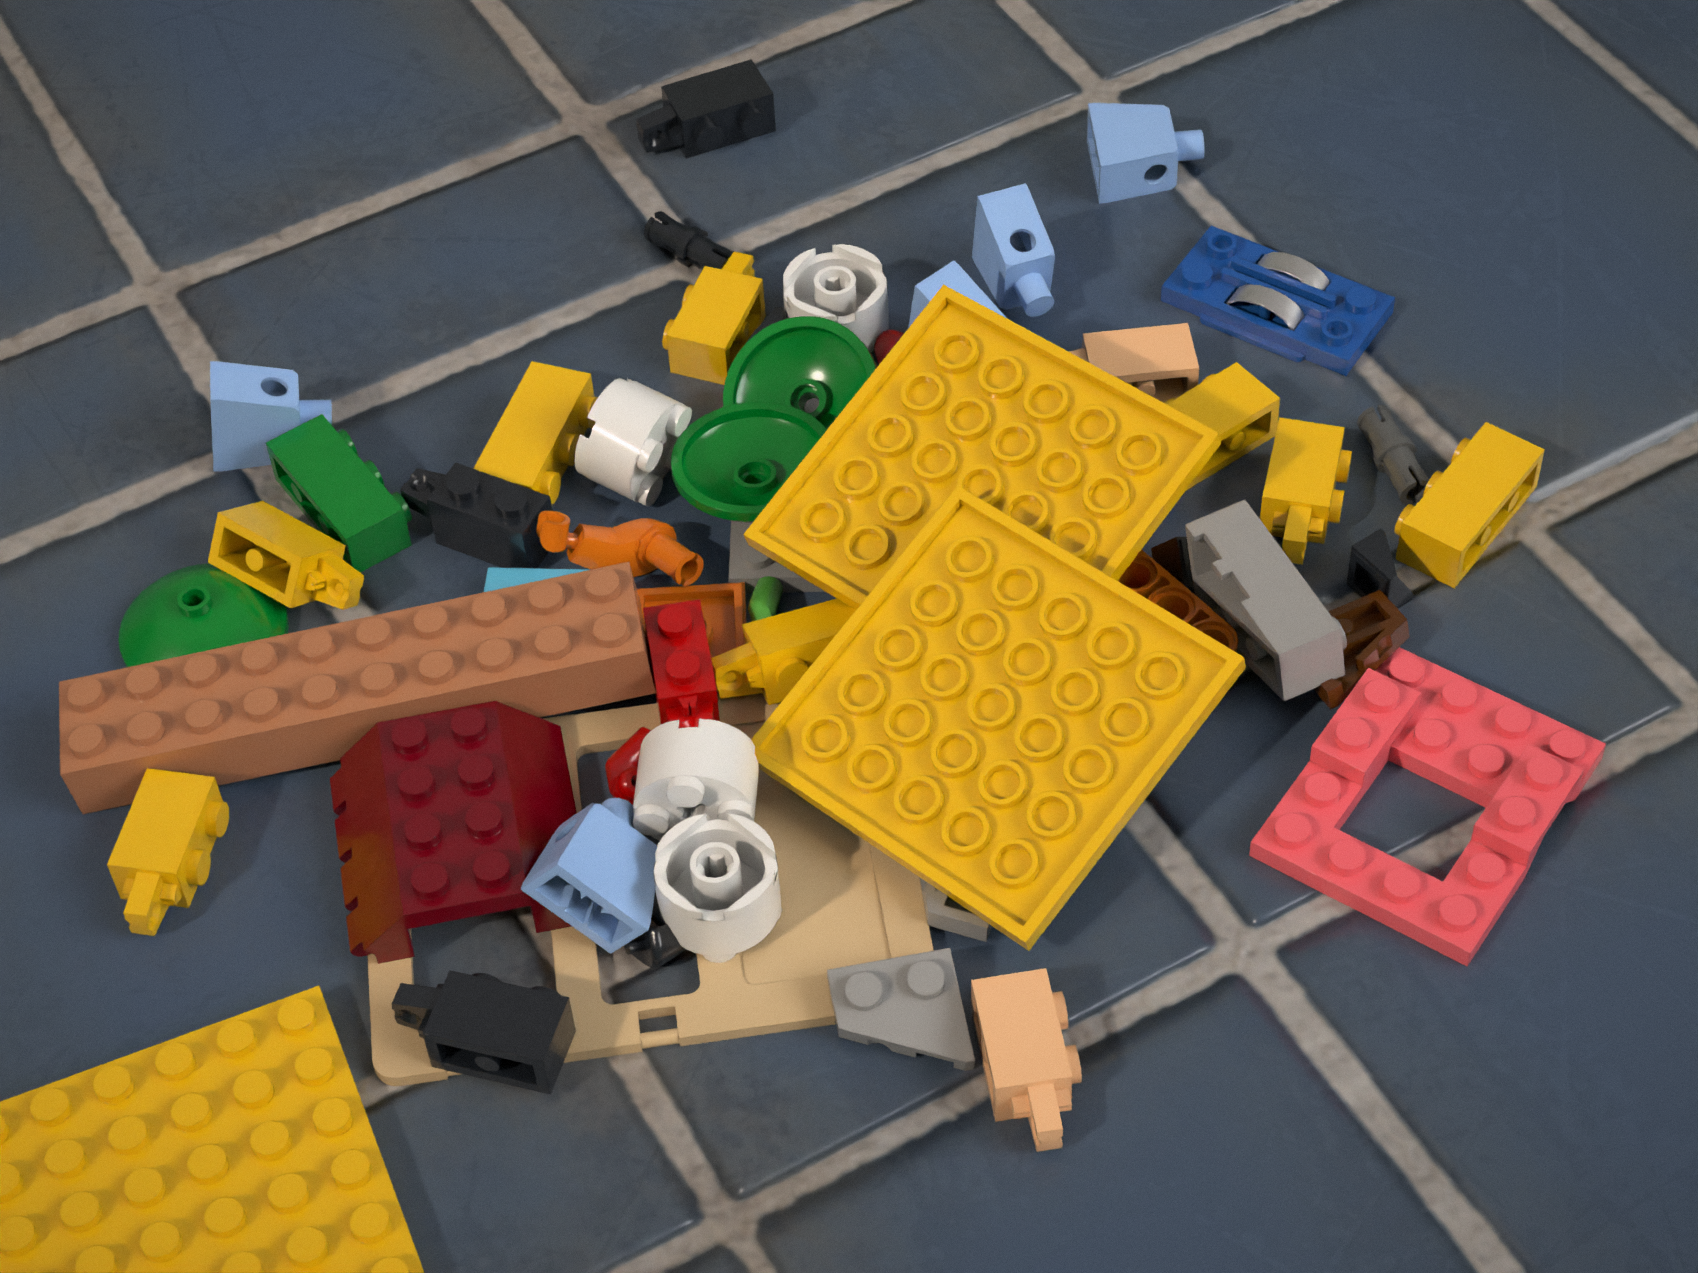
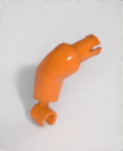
(642, 542)

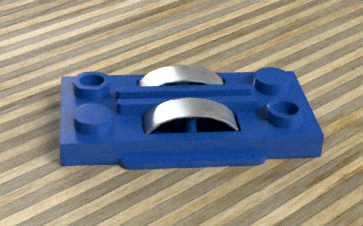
(1277, 301)

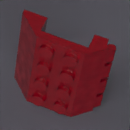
(446, 820)

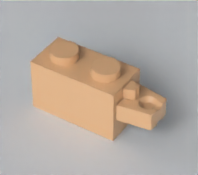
(1148, 358)
(1025, 1051)

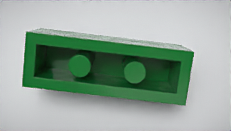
(340, 492)

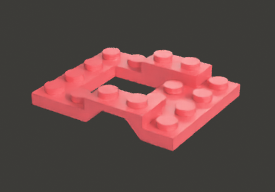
(1456, 737)

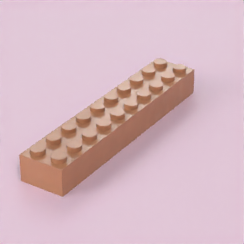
(322, 688)

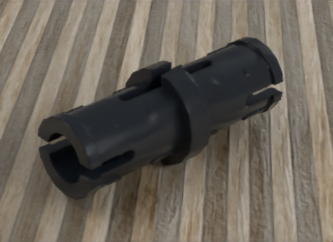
(687, 243)

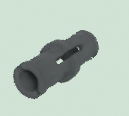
(1393, 453)

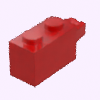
(681, 663)

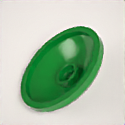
(800, 362)
(741, 457)
(195, 613)

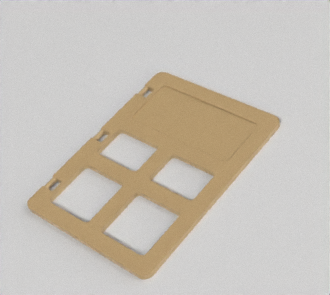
(838, 907)

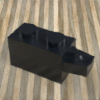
(710, 111)
(480, 514)
(490, 1028)

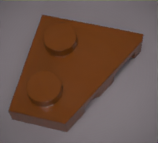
(1372, 633)

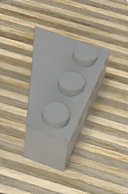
(1266, 600)

